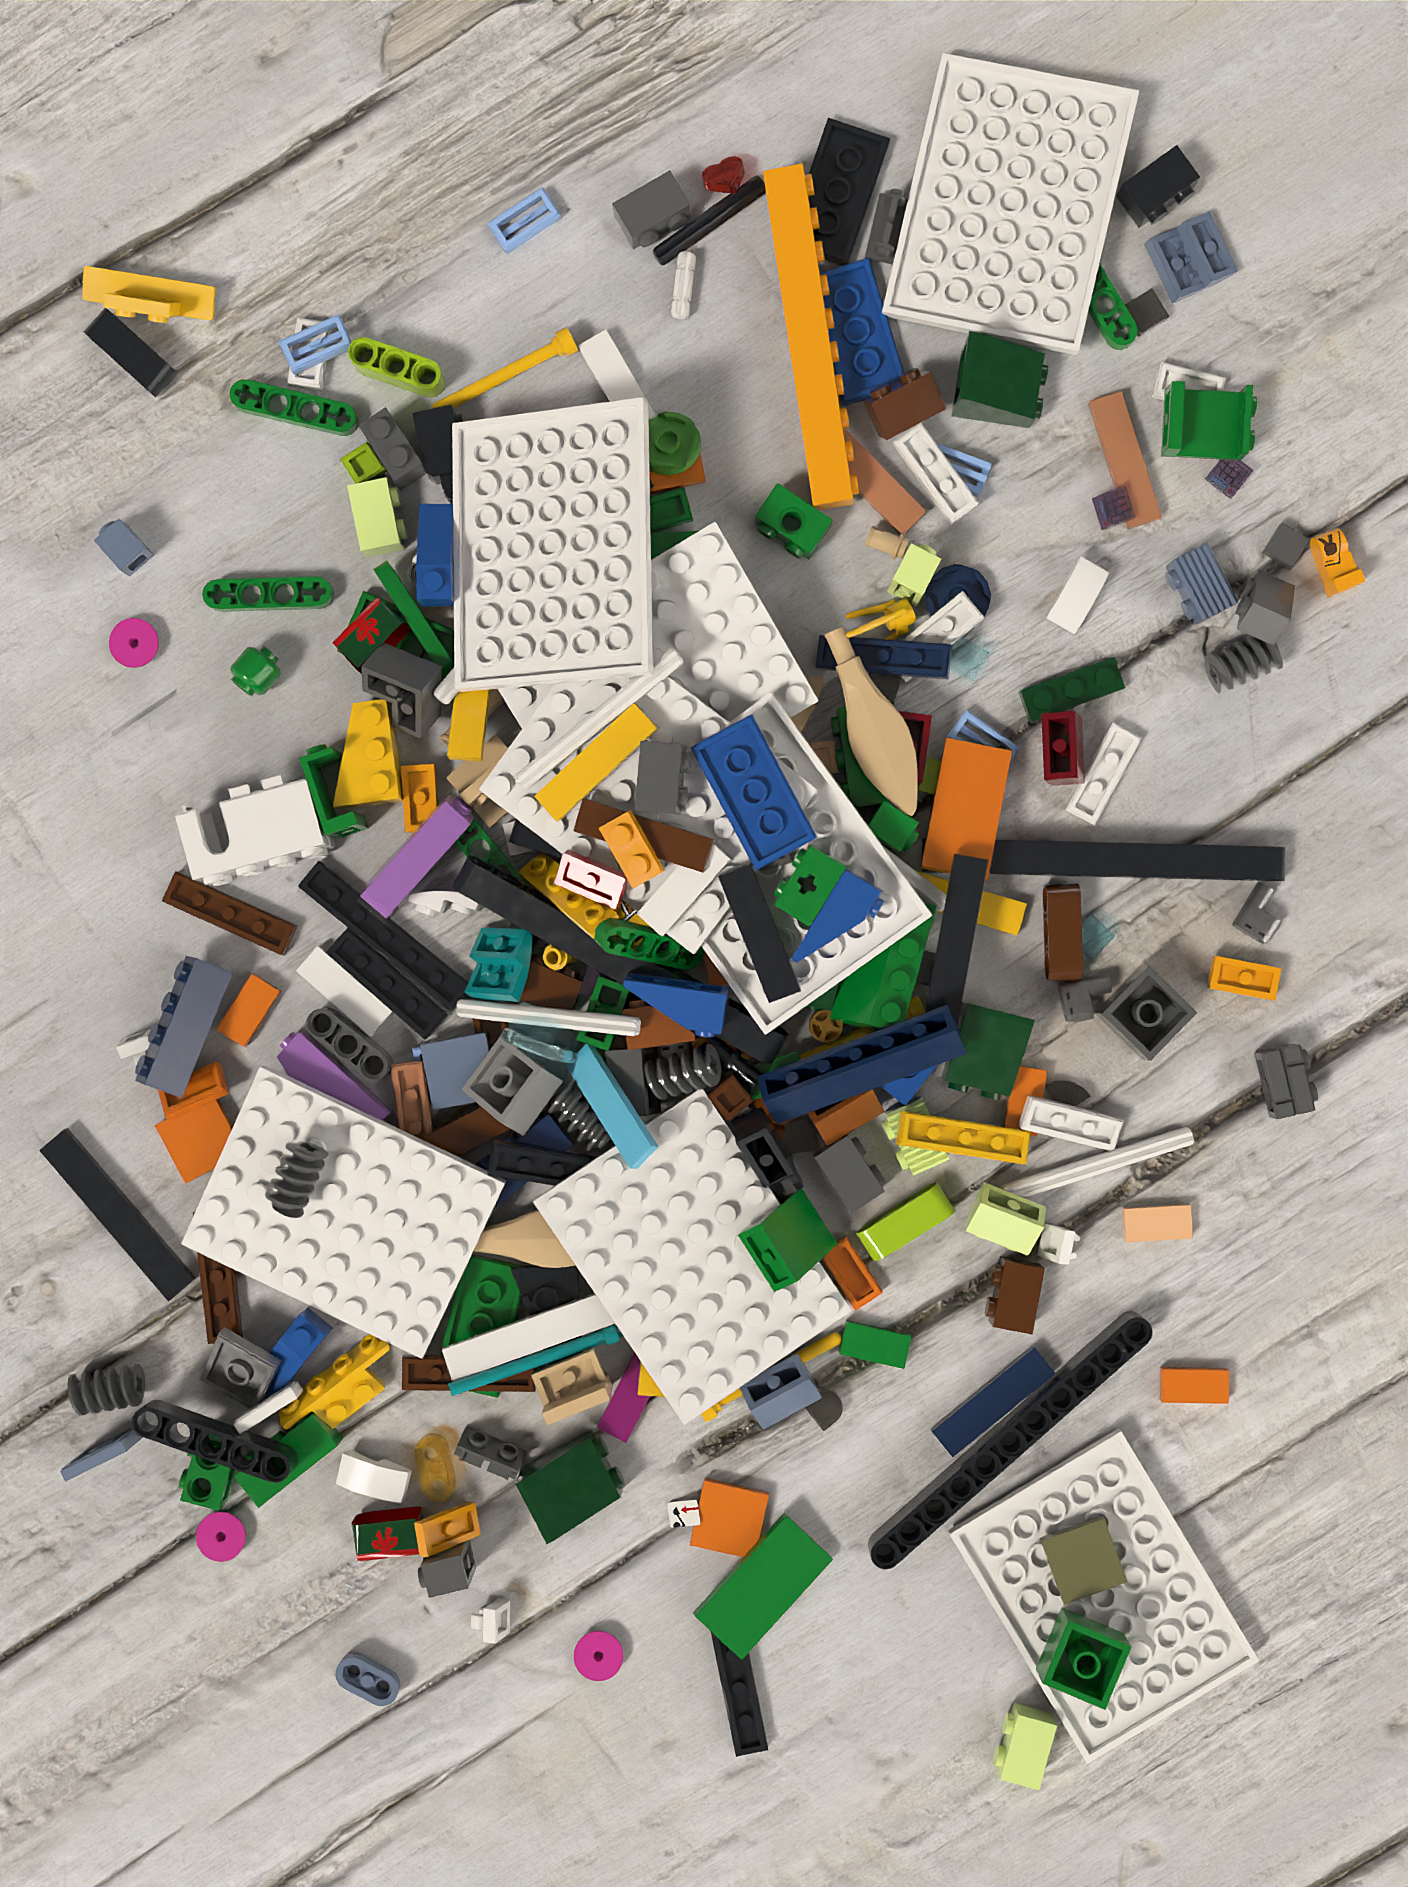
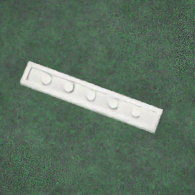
(525, 1336)

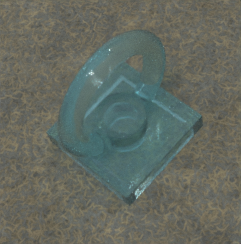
(547, 1045)

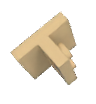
(472, 774)
(572, 1385)

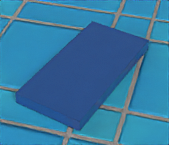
(861, 332)
(753, 792)

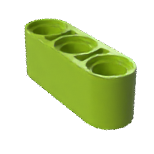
(386, 355)
(905, 1221)

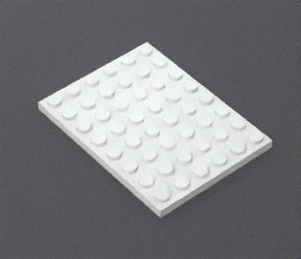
(1010, 203)
(552, 546)
(716, 626)
(680, 721)
(844, 837)
(379, 1230)
(671, 1262)
(1166, 1609)

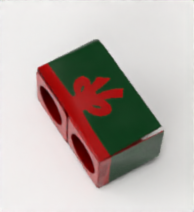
(370, 629)
(386, 1533)

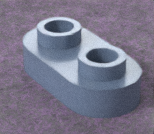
(366, 1681)

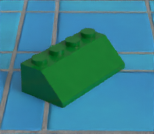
(882, 988)

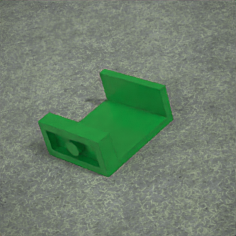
(1207, 423)
(333, 826)
(788, 1240)

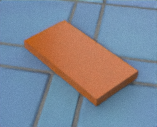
(966, 804)

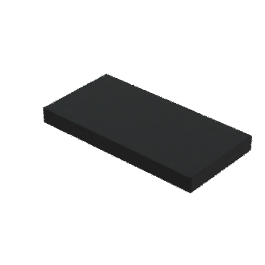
(843, 184)

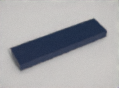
(893, 657)
(992, 1401)

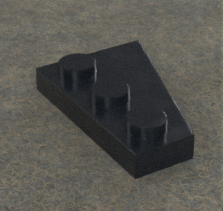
(546, 1289)

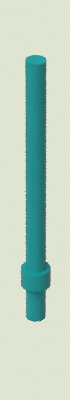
(608, 1335)

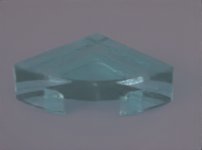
(1094, 936)

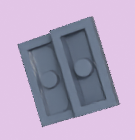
(1190, 257)

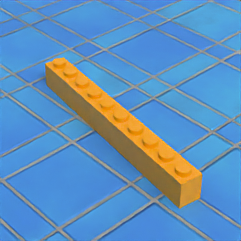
(809, 336)

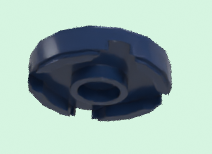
(953, 580)

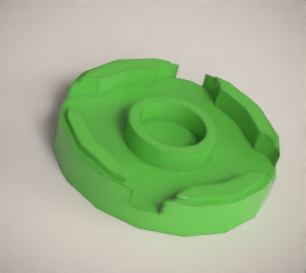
(672, 443)

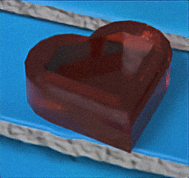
(724, 176)

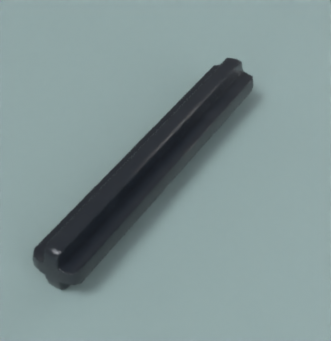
(709, 220)

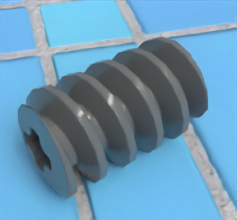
(1239, 660)
(683, 1074)
(581, 1117)
(296, 1178)
(106, 1392)

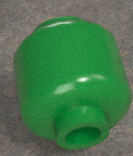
(255, 670)

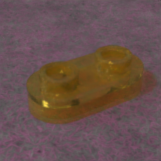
(435, 1469)

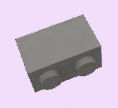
(512, 1086)

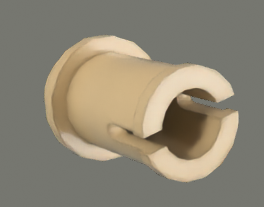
(887, 542)

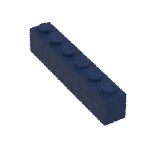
(861, 1064)

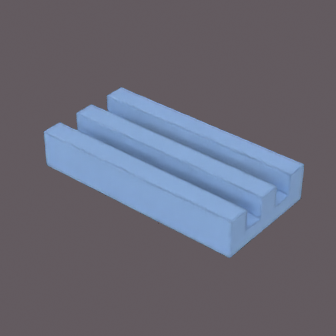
(530, 231)
(321, 356)
(971, 461)
(967, 716)

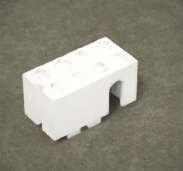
(262, 828)

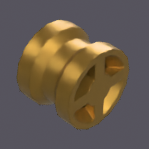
(829, 1028)

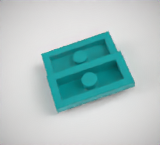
(501, 965)

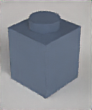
(123, 546)

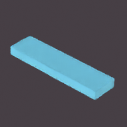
(612, 1107)

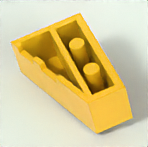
(370, 759)

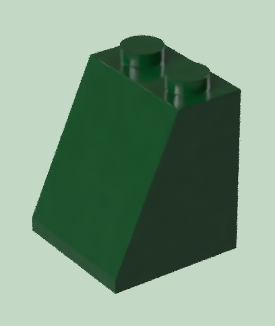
(999, 382)
(994, 1051)
(569, 1485)

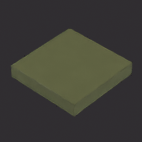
(1083, 1559)

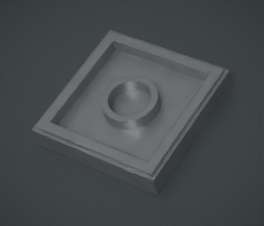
(240, 1369)

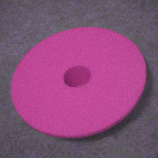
(133, 642)
(220, 1536)
(598, 1656)

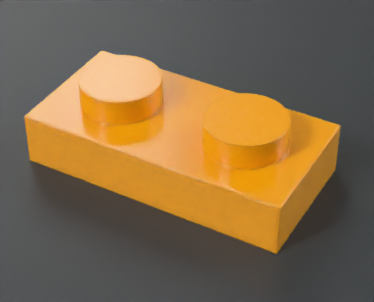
(419, 794)
(631, 849)
(1244, 978)
(447, 1529)

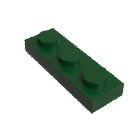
(1072, 689)

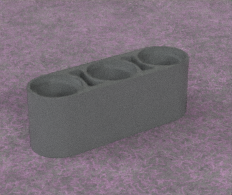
(334, 1042)

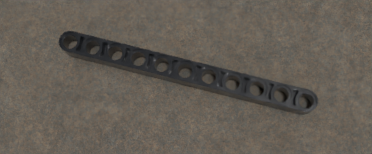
(1136, 860)
(537, 915)
(1002, 1455)

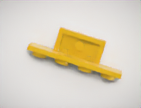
(148, 295)
(581, 910)
(340, 1387)

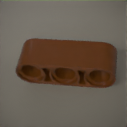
(1062, 932)

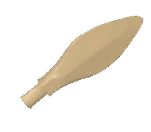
(876, 729)
(525, 1239)

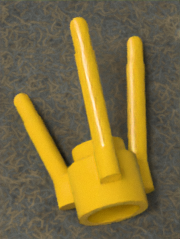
(895, 616)

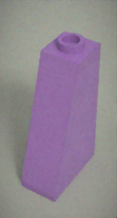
(417, 855)
(316, 1067)

